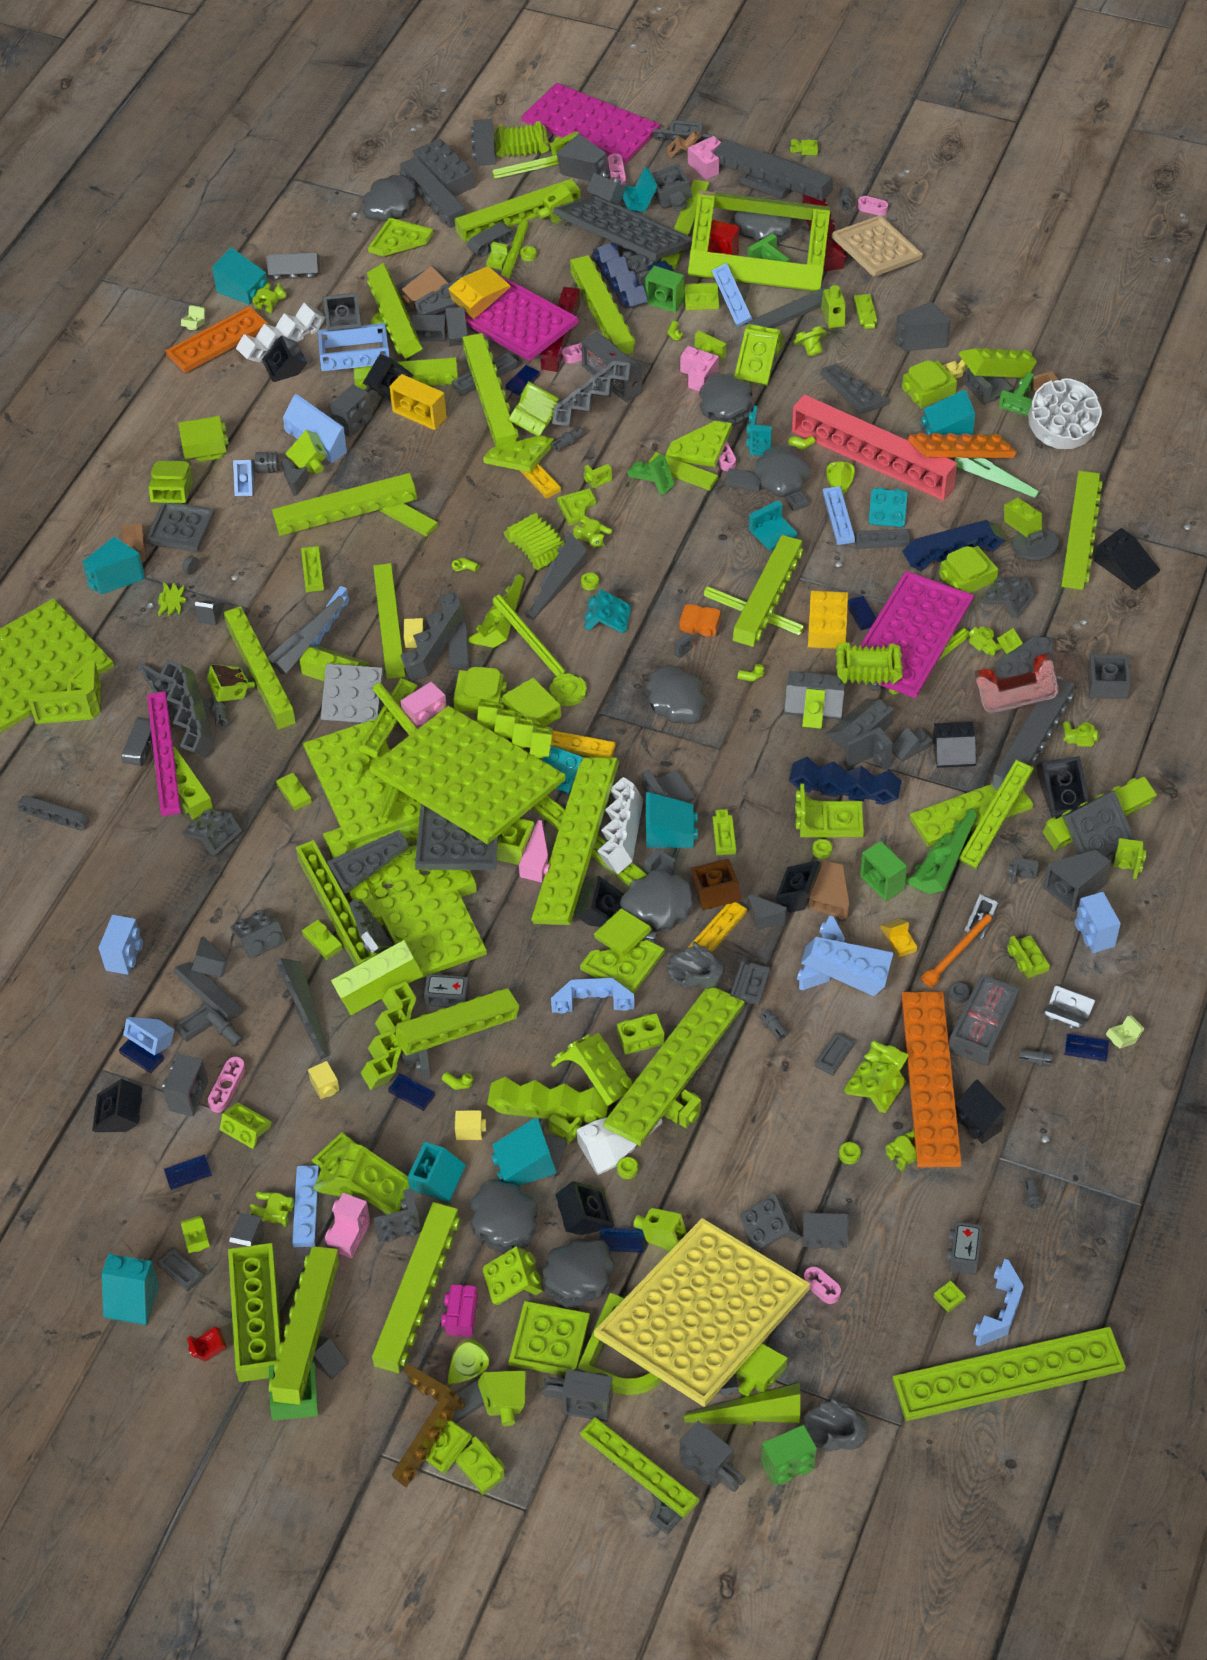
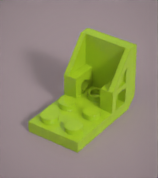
(758, 354)
(73, 703)
(362, 1173)

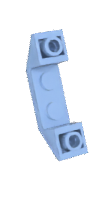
(809, 977)
(584, 988)
(990, 1328)

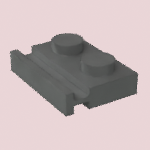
(750, 983)

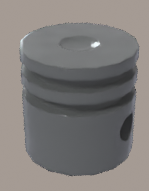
(270, 460)

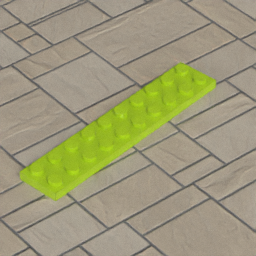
(575, 841)
(673, 1065)
(1008, 1373)

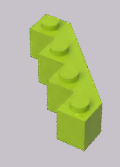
(512, 726)
(384, 1047)
(541, 1102)

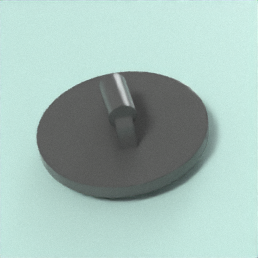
(1036, 546)

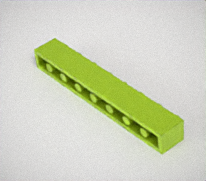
(509, 211)
(601, 303)
(393, 311)
(489, 389)
(344, 504)
(1081, 530)
(767, 591)
(259, 668)
(332, 900)
(415, 1288)
(305, 1326)

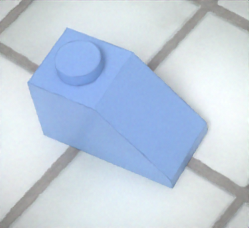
(243, 477)
(149, 1033)

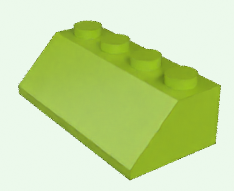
(998, 362)
(372, 978)

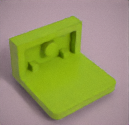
(877, 1081)
(511, 1275)

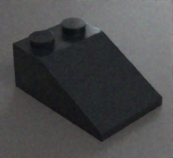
(1126, 559)
(1062, 784)

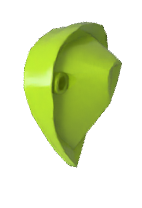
(840, 475)
(467, 1360)

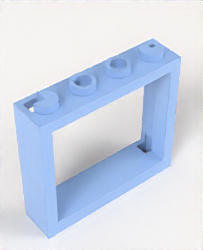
(352, 336)

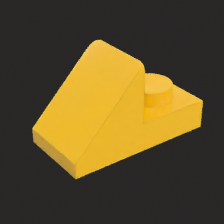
(899, 937)

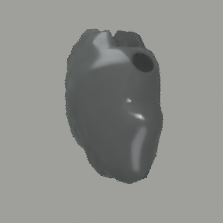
(389, 198)
(762, 225)
(726, 398)
(782, 470)
(676, 695)
(659, 900)
(503, 1216)
(578, 1272)

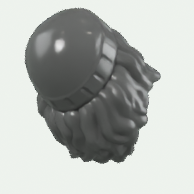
(696, 968)
(836, 1426)

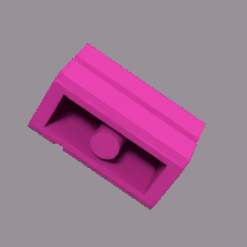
(460, 1310)

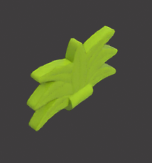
(171, 599)

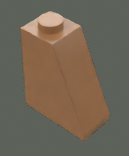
(422, 285)
(830, 891)

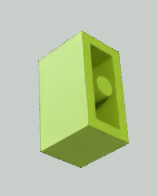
(1022, 517)

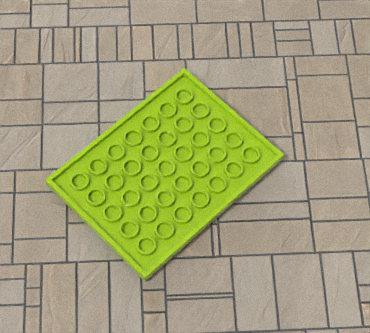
(40, 656)
(467, 774)

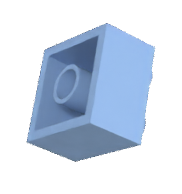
(1097, 922)
(120, 944)

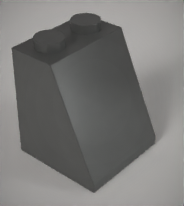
(582, 159)
(342, 311)
(922, 328)
(1076, 877)

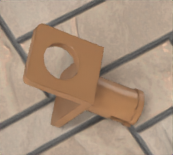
(683, 143)

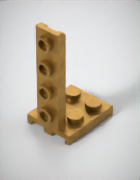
(433, 1426)

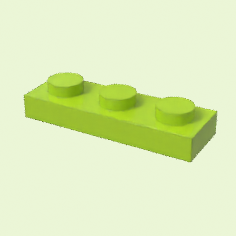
(312, 569)

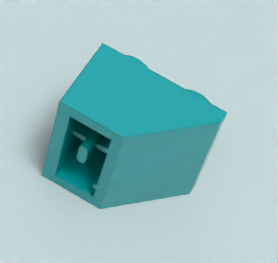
(436, 1172)

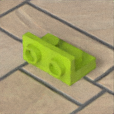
(701, 296)
(1130, 855)
(1028, 956)
(244, 1124)
(481, 1466)

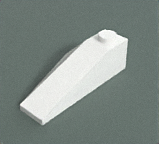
(602, 1146)

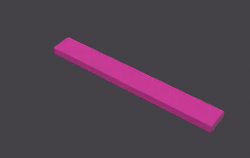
(163, 754)

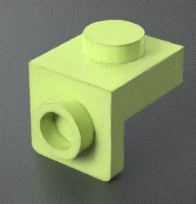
(195, 318)
(1126, 1033)

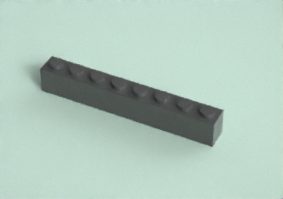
(774, 170)
(1036, 731)

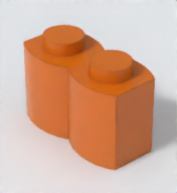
(700, 620)

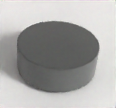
(190, 564)
(959, 992)

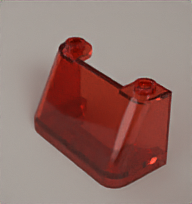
(1020, 689)

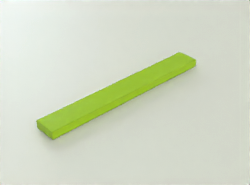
(687, 219)
(388, 621)
(553, 813)

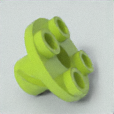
(811, 341)

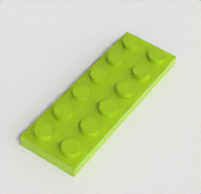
(940, 818)

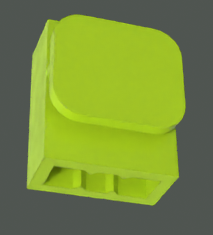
(928, 383)
(203, 438)
(170, 482)
(968, 569)
(478, 685)
(533, 702)

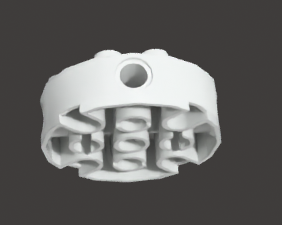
(1064, 414)

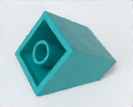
(238, 277)
(950, 415)
(113, 567)
(669, 822)
(523, 1155)
(128, 1289)

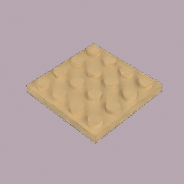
(877, 245)

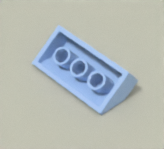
(304, 416)

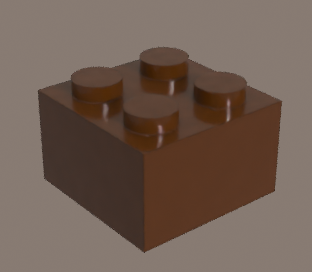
(715, 884)

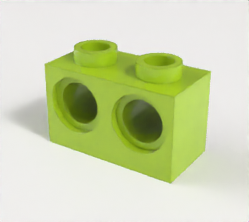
(641, 1037)

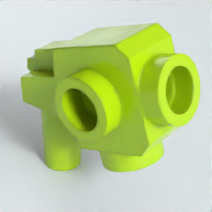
(983, 640)
(1083, 736)

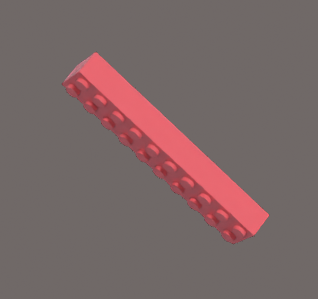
(873, 447)

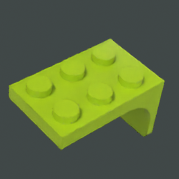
(828, 817)
(599, 1065)

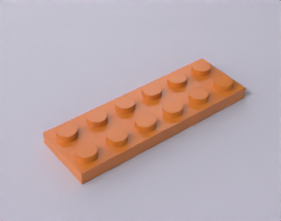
(215, 339)
(962, 445)

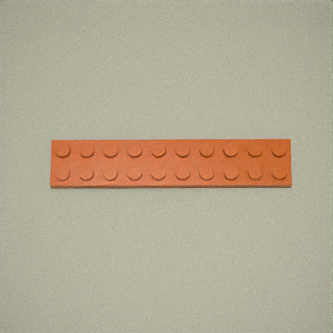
(930, 1080)

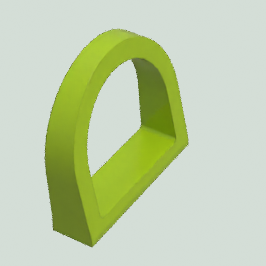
(620, 1385)

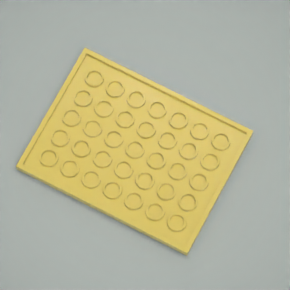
(702, 1311)

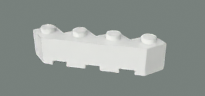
(306, 321)
(624, 826)

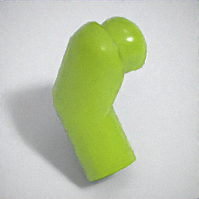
(673, 331)
(800, 443)
(463, 564)
(757, 673)
(458, 1083)

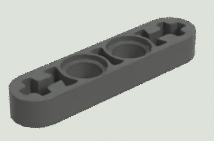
(52, 813)

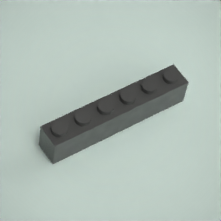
(432, 191)

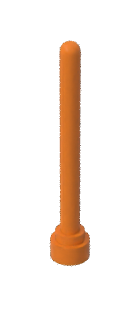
(931, 976)

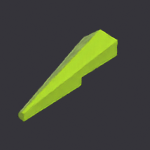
(496, 626)
(770, 1406)

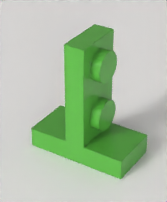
(767, 249)
(1018, 400)
(656, 471)

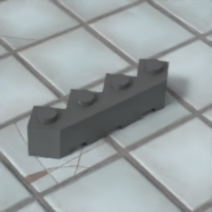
(582, 397)
(432, 641)
(191, 712)

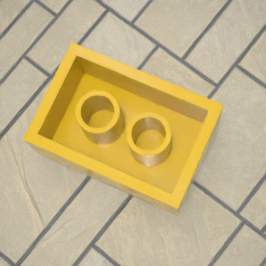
(418, 402)
(827, 619)

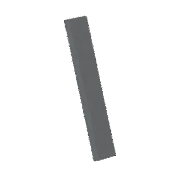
(791, 310)

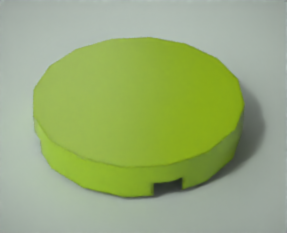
(568, 689)

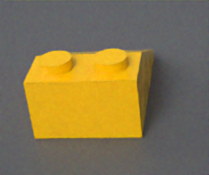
(478, 290)

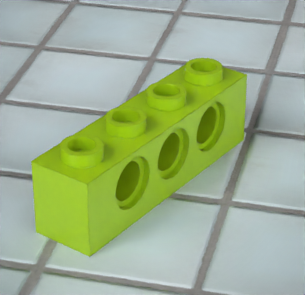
(191, 793)

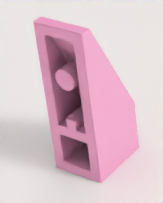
(535, 858)

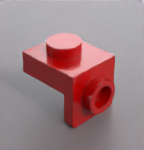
(207, 1344)

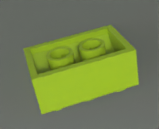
(316, 657)

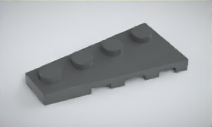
(438, 301)
(853, 390)
(364, 861)

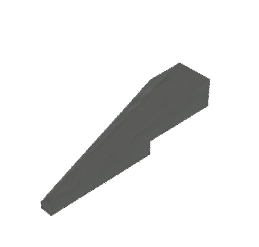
(560, 573)
(291, 650)
(160, 685)
(295, 980)

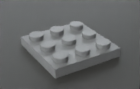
(349, 693)

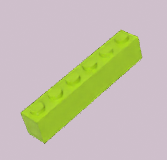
(431, 371)
(1132, 797)
(456, 1021)

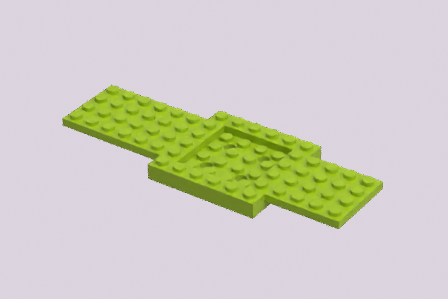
(417, 907)

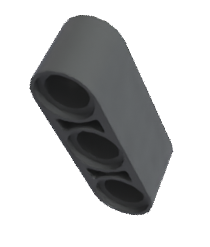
(481, 243)
(138, 743)

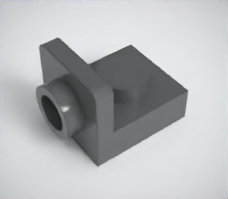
(1024, 868)

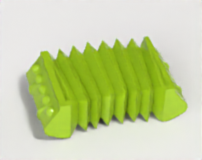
(521, 140)
(534, 409)
(536, 540)
(869, 664)

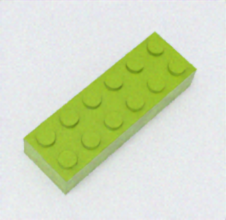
(254, 1310)

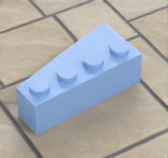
(849, 963)

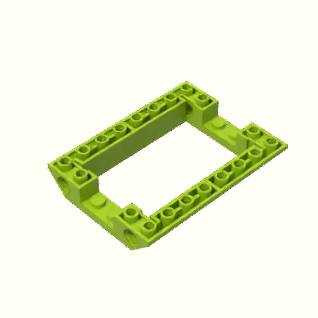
(757, 270)

